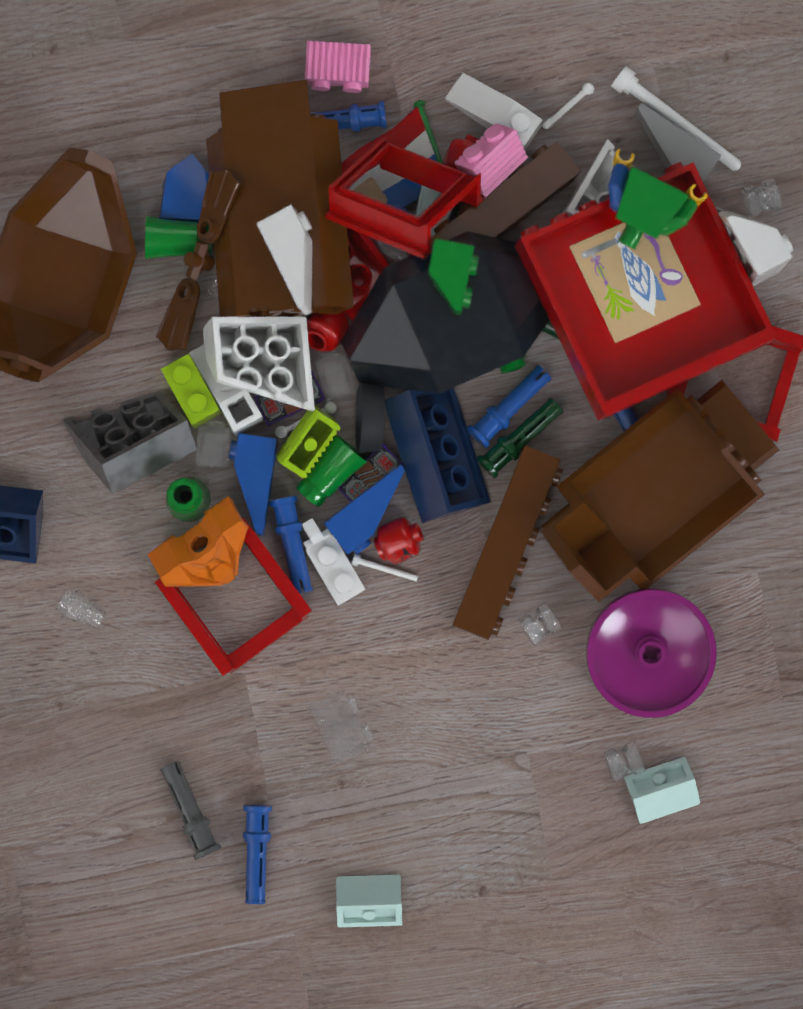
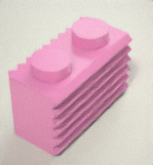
(337, 65)
(494, 156)

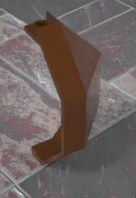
(63, 266)

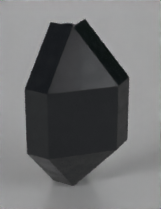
(416, 342)

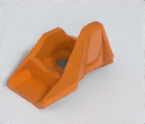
(215, 564)

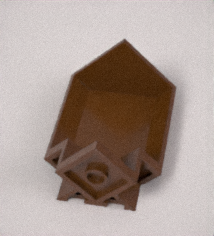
(659, 490)

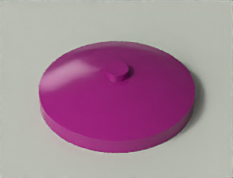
(651, 652)

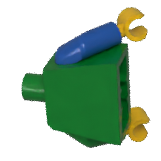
(647, 202)

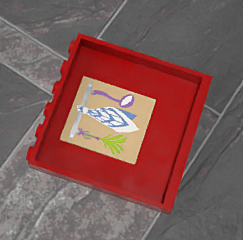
(648, 312)

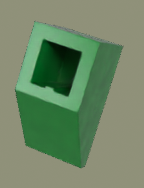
(449, 272)

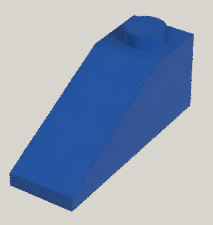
(255, 465)
(360, 518)

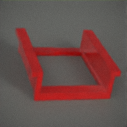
(392, 224)
(793, 345)
(262, 640)

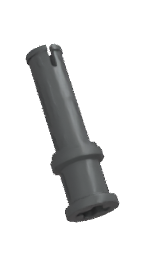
(194, 823)

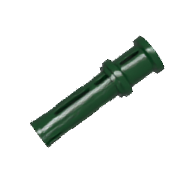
(506, 451)

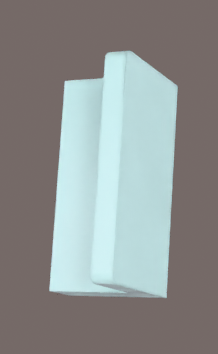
(663, 790)
(368, 901)

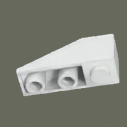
(234, 403)

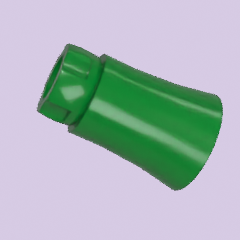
(170, 237)
(330, 471)
(195, 508)

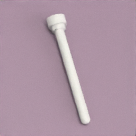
(628, 83)

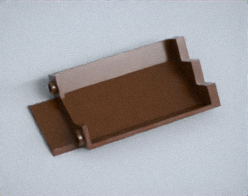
(281, 161)

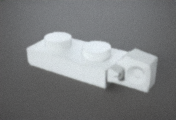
(331, 563)

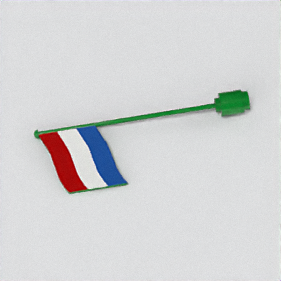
(416, 136)

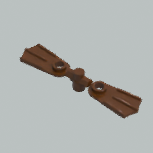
(216, 206)

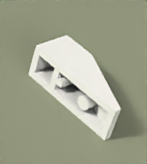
(492, 108)
(292, 250)

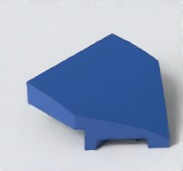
(184, 191)

